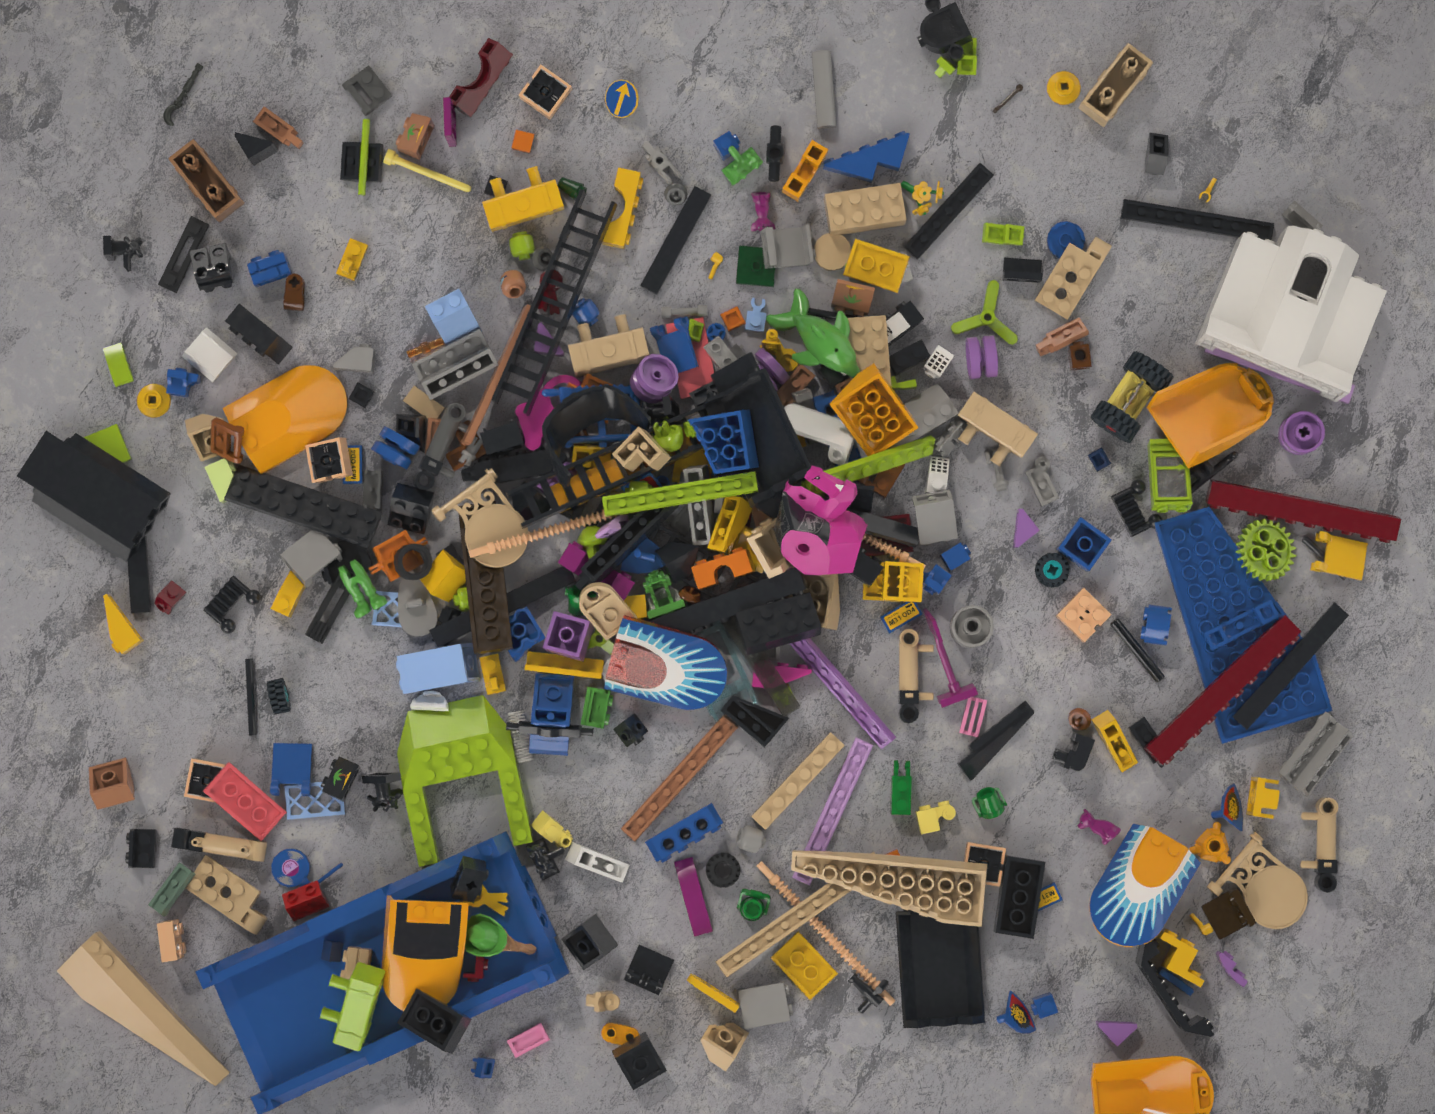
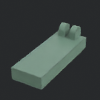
(171, 889)

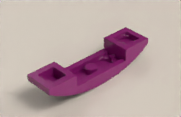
(693, 896)

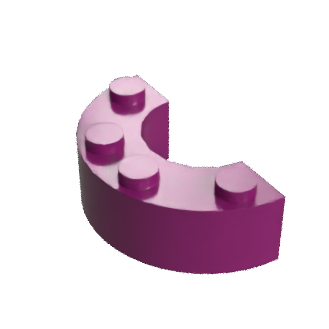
(574, 559)

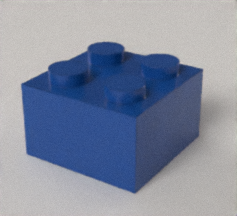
(1083, 544)

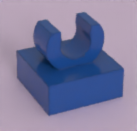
(484, 1067)

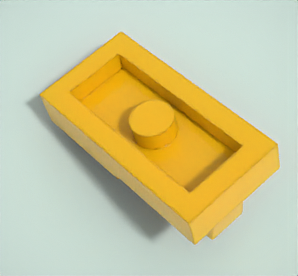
(352, 259)
(492, 674)

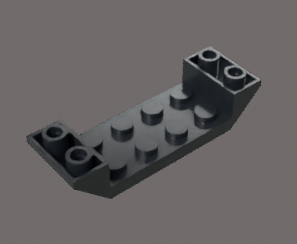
(1194, 1025)

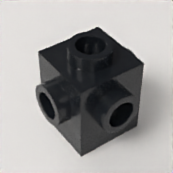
(631, 730)

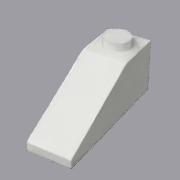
(597, 862)

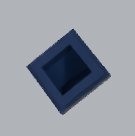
(1099, 459)
(332, 951)

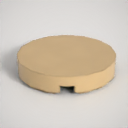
(832, 252)

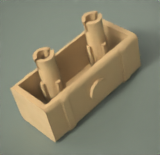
(1115, 85)
(609, 351)
(997, 425)

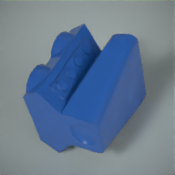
(524, 633)

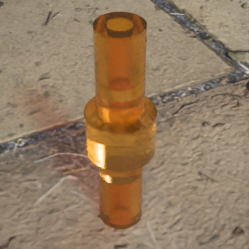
(425, 347)

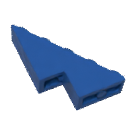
(863, 163)

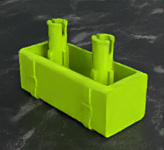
(358, 1006)

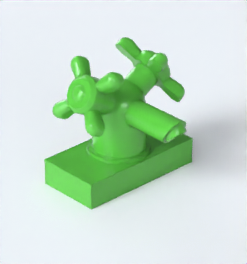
(741, 165)

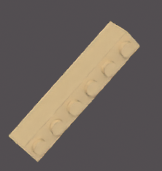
(797, 780)

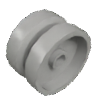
(982, 626)

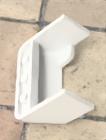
(823, 429)

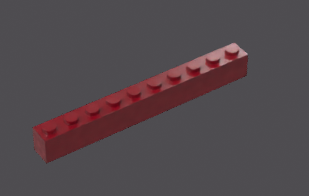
(1303, 510)
(1222, 690)

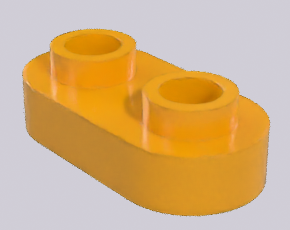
(620, 1033)

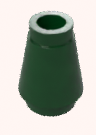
(571, 187)

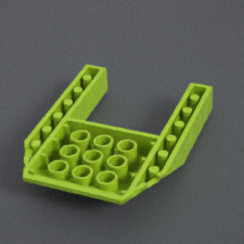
(451, 747)

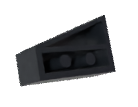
(257, 333)
(753, 719)

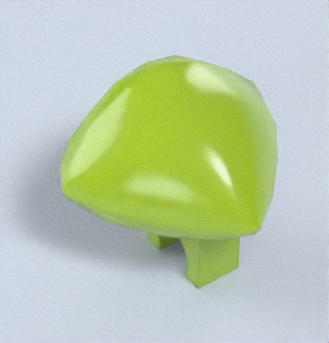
(668, 437)
(589, 541)

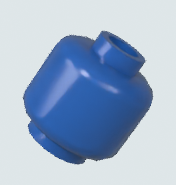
(586, 312)

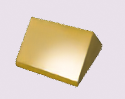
(445, 577)

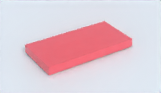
(699, 376)
(244, 801)

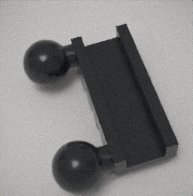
(1129, 509)
(226, 599)

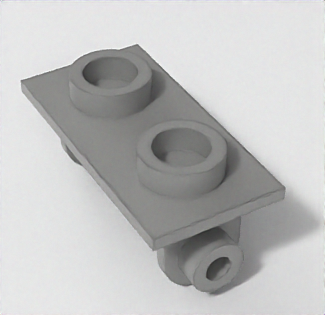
(1300, 217)
(943, 442)

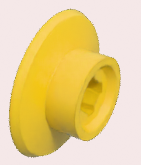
(1063, 96)
(162, 403)

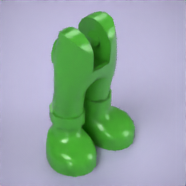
(352, 587)

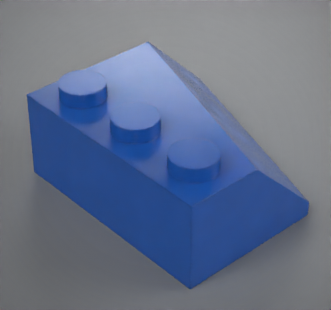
(727, 440)

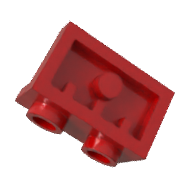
(304, 900)

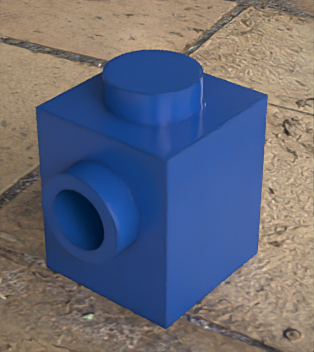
(724, 142)
(1044, 1005)

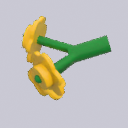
(922, 193)

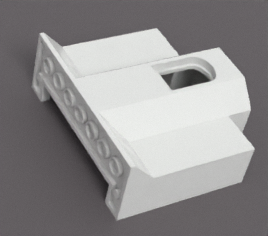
(1266, 324)

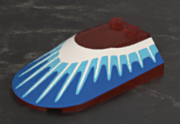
(665, 665)

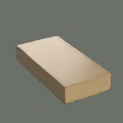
(421, 403)

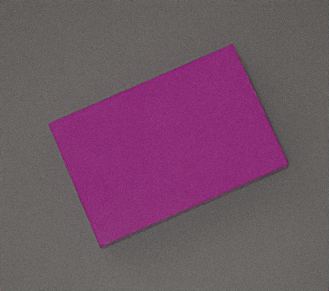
(449, 122)

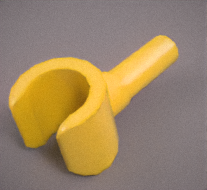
(1208, 190)
(717, 259)
(1205, 929)

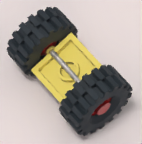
(1131, 395)

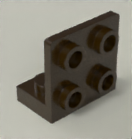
(1228, 913)

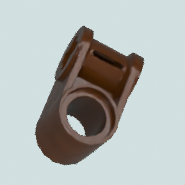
(294, 297)

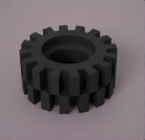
(723, 858)

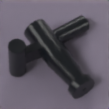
(872, 996)

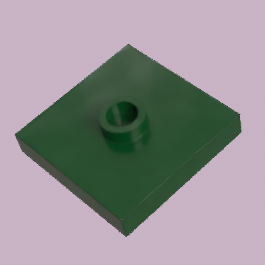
(752, 269)

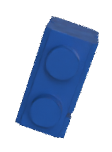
(269, 268)

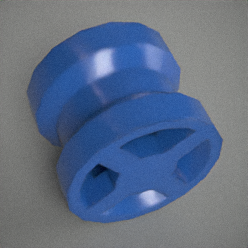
(714, 330)

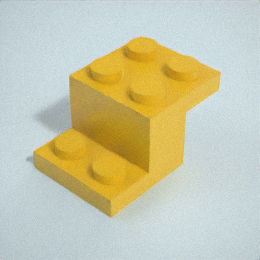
(896, 583)
(1180, 957)

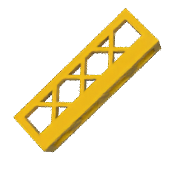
(563, 665)

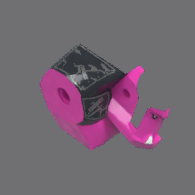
(818, 533)

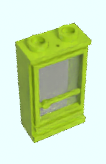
(1168, 478)

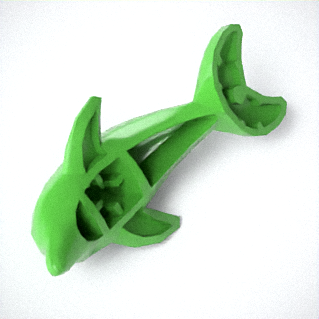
(823, 341)

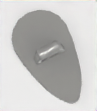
(415, 608)

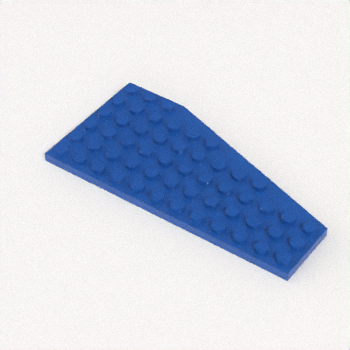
(1214, 590)

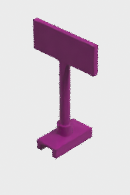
(955, 692)

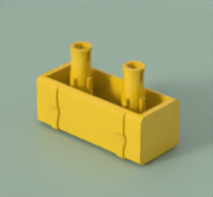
(524, 204)

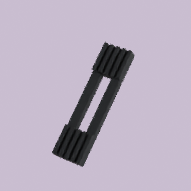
(195, 229)
(319, 630)

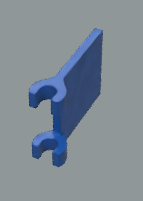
(676, 345)
(291, 766)

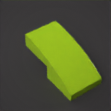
(968, 63)
(1003, 234)
(118, 364)
(906, 385)

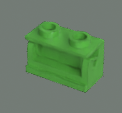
(596, 707)

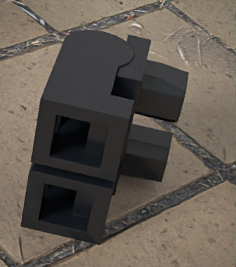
(212, 269)
(1078, 756)

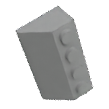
(929, 411)

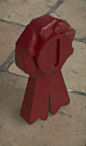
(551, 293)

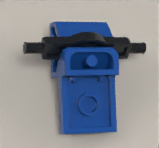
(551, 716)

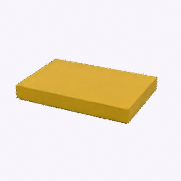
(876, 265)
(804, 965)

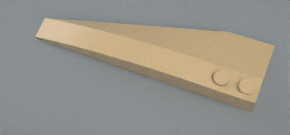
(932, 887)
(119, 991)

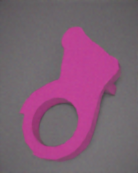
(532, 425)

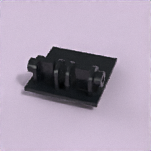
(648, 969)

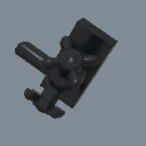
(126, 248)
(383, 791)
(544, 858)

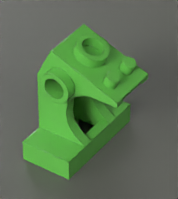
(657, 579)

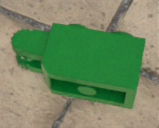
(900, 791)

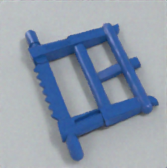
(601, 438)

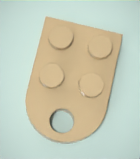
(605, 610)

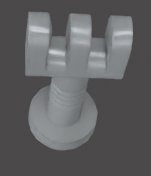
(1000, 485)

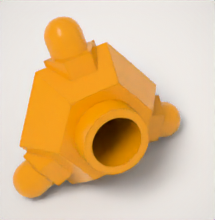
(1212, 845)

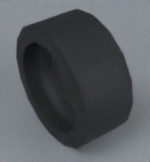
(426, 557)

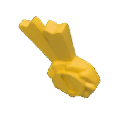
(784, 358)
(491, 901)

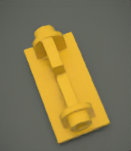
(771, 344)

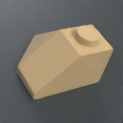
(199, 432)
(723, 1043)

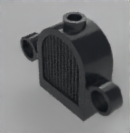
(944, 30)

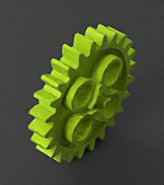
(1271, 535)

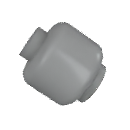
(750, 839)

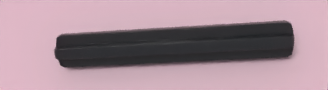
(1137, 650)

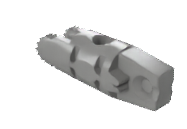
(656, 154)

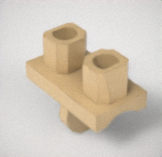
(603, 1001)

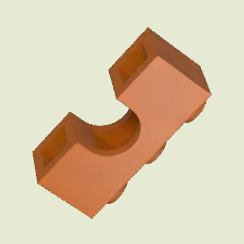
(706, 572)

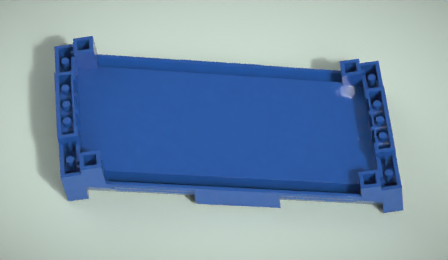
(283, 984)

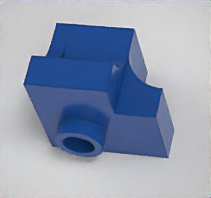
(181, 381)
(935, 580)

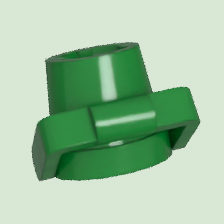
(573, 599)
(989, 803)
(752, 906)

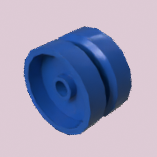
(395, 448)

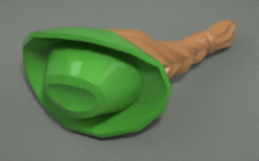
(488, 938)

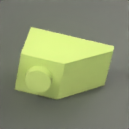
(221, 475)

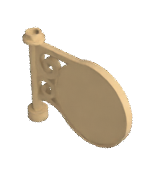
(489, 522)
(1272, 893)

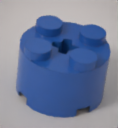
(1157, 624)

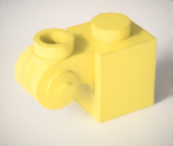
(928, 817)
(552, 830)

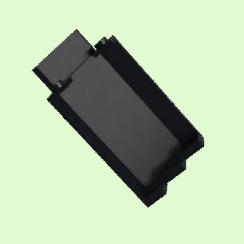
(778, 449)
(93, 492)
(939, 972)

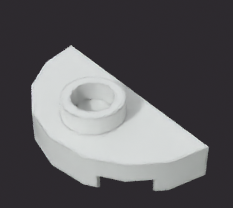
(431, 701)

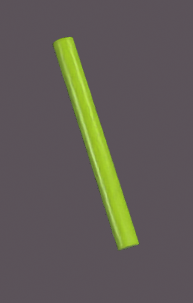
(364, 157)

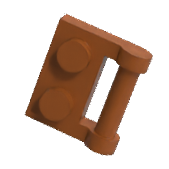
(221, 440)
(884, 480)

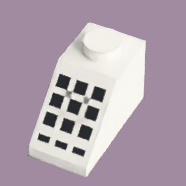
(937, 362)
(937, 474)

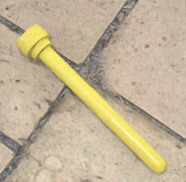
(392, 158)

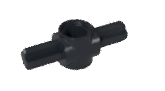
(775, 144)

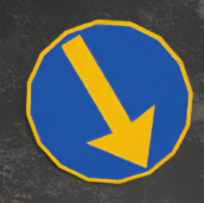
(621, 98)

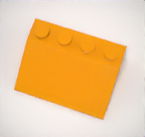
(873, 411)

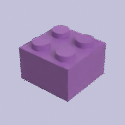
(568, 636)

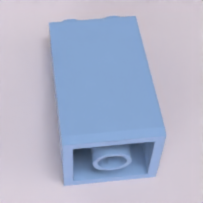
(452, 316)
(437, 668)

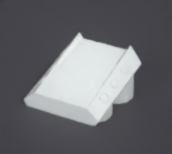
(209, 354)

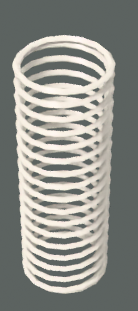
(517, 741)

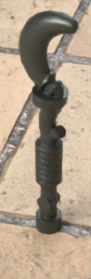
(186, 88)

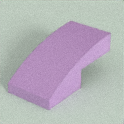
(612, 527)

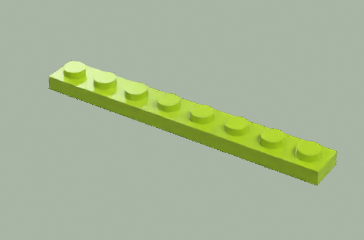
(880, 461)
(680, 494)

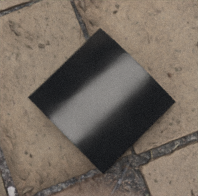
(351, 162)

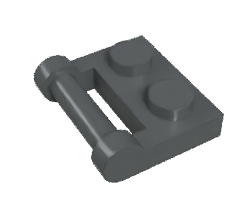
(372, 86)

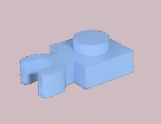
(756, 319)

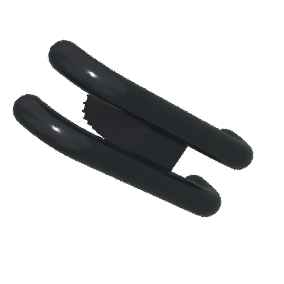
(1205, 471)

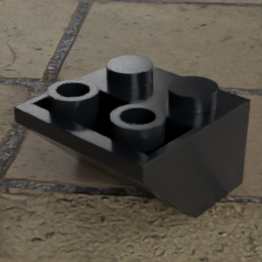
(410, 508)

